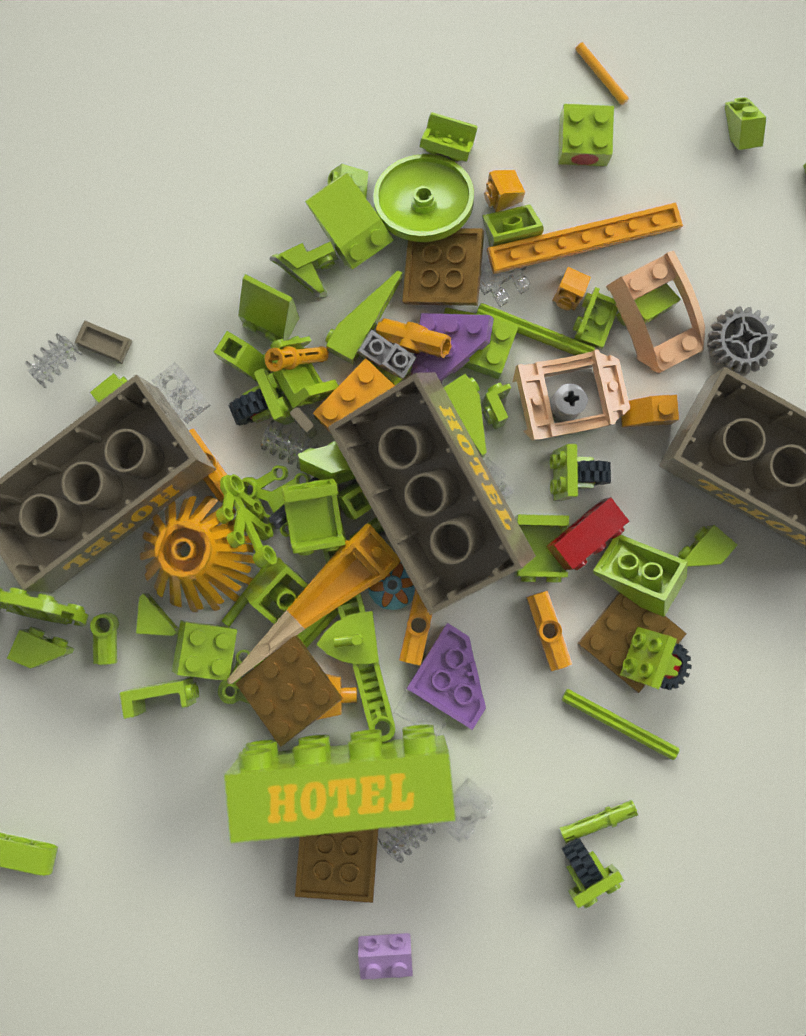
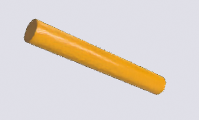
(602, 74)

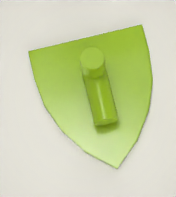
(352, 639)

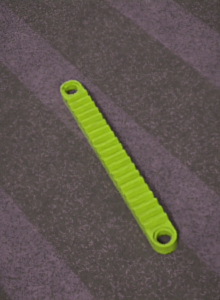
(368, 676)

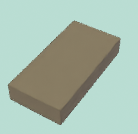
(103, 341)
(304, 423)

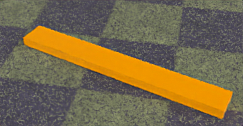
(584, 238)

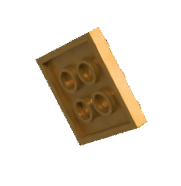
(444, 270)
(613, 631)
(289, 691)
(337, 866)

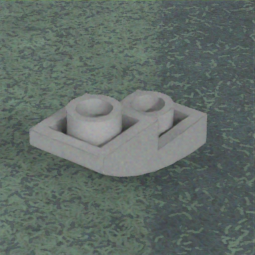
(386, 355)

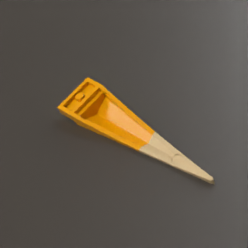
(349, 572)

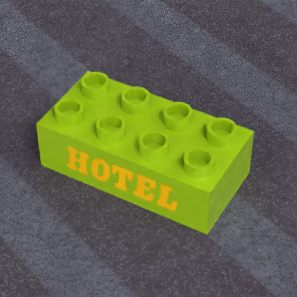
(339, 786)

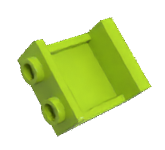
(303, 383)
(313, 516)
(539, 532)
(134, 699)

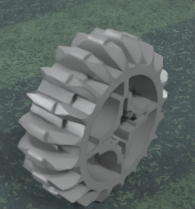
(742, 321)

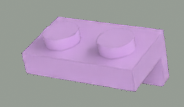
(385, 956)

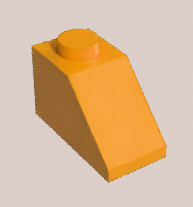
(651, 411)

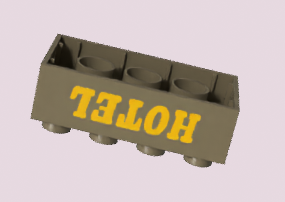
(745, 452)
(95, 485)
(431, 491)

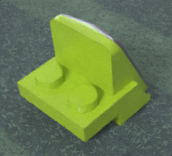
(304, 264)

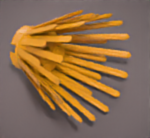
(207, 559)

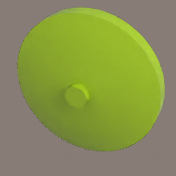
(424, 197)

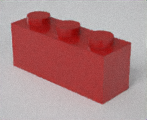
(588, 534)

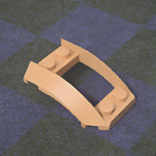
(643, 281)
(536, 400)

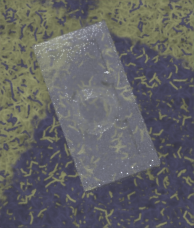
(420, 712)

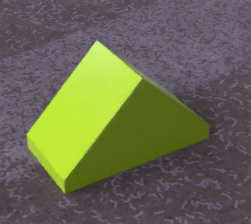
(153, 618)

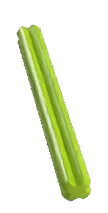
(538, 332)
(620, 724)

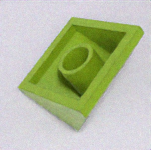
(512, 225)

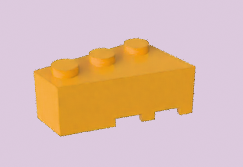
(355, 391)

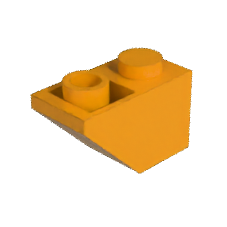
(503, 189)
(571, 289)

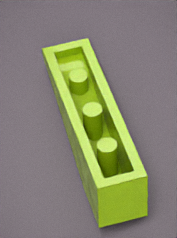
(355, 327)

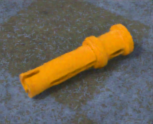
(290, 357)

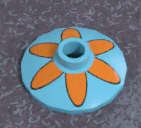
(395, 598)

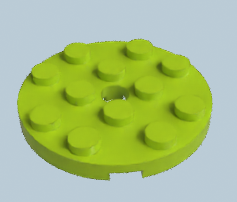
(42, 607)

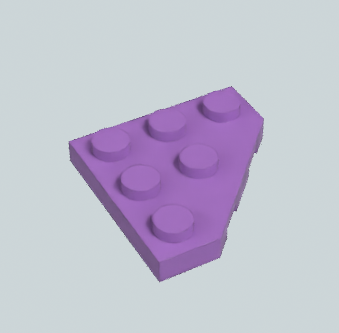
(467, 336)
(451, 678)

